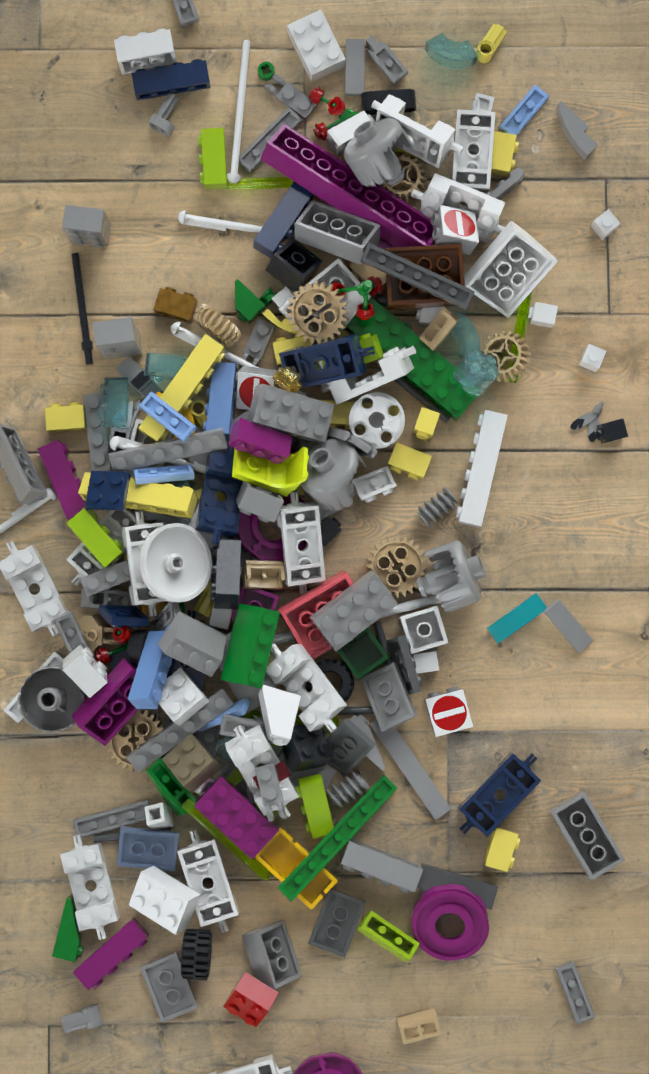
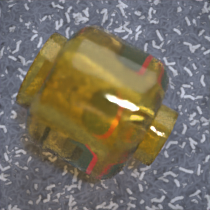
(287, 379)

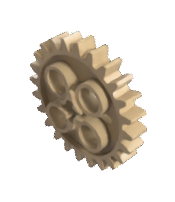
(309, 298)
(412, 558)
(120, 741)

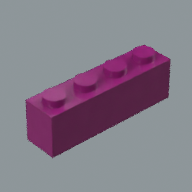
(63, 477)
(112, 952)

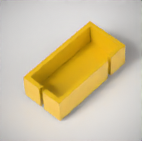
(284, 855)

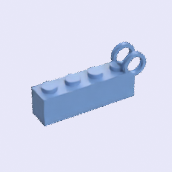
(221, 398)
(150, 673)

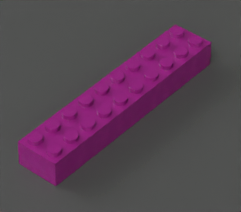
(339, 187)

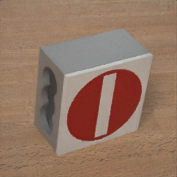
(455, 227)
(247, 379)
(448, 711)

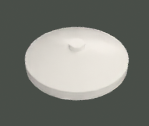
(175, 562)

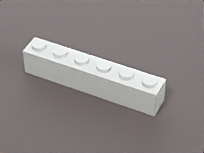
(482, 468)

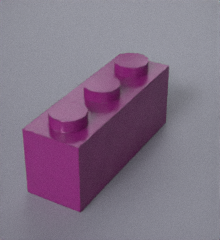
(260, 441)

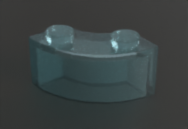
(451, 53)
(465, 335)
(163, 365)
(115, 402)

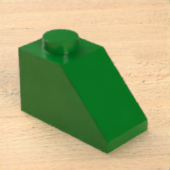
(247, 304)

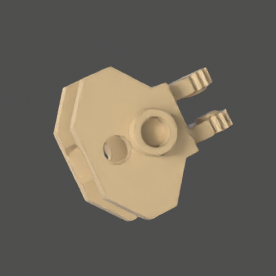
(95, 631)

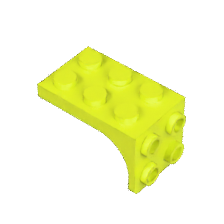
(274, 477)

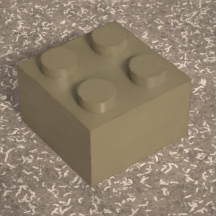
(191, 763)

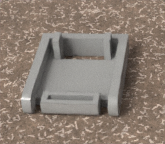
(361, 447)

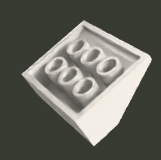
(509, 269)

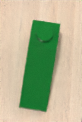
(169, 786)
(69, 937)

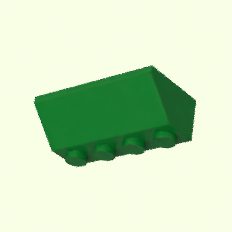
(250, 646)

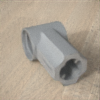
(87, 1018)

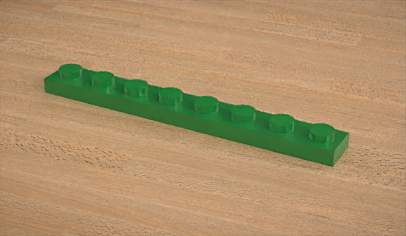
(336, 838)

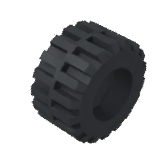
(344, 673)
(196, 954)

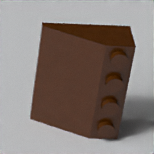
(440, 259)

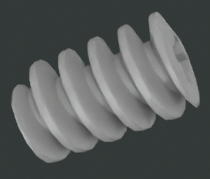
(438, 505)
(347, 789)

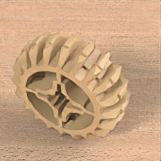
(406, 183)
(217, 325)
(506, 348)

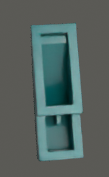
(517, 618)

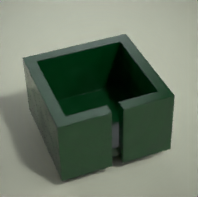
(363, 654)

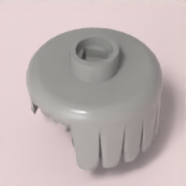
(372, 154)
(331, 474)
(454, 576)
(50, 699)

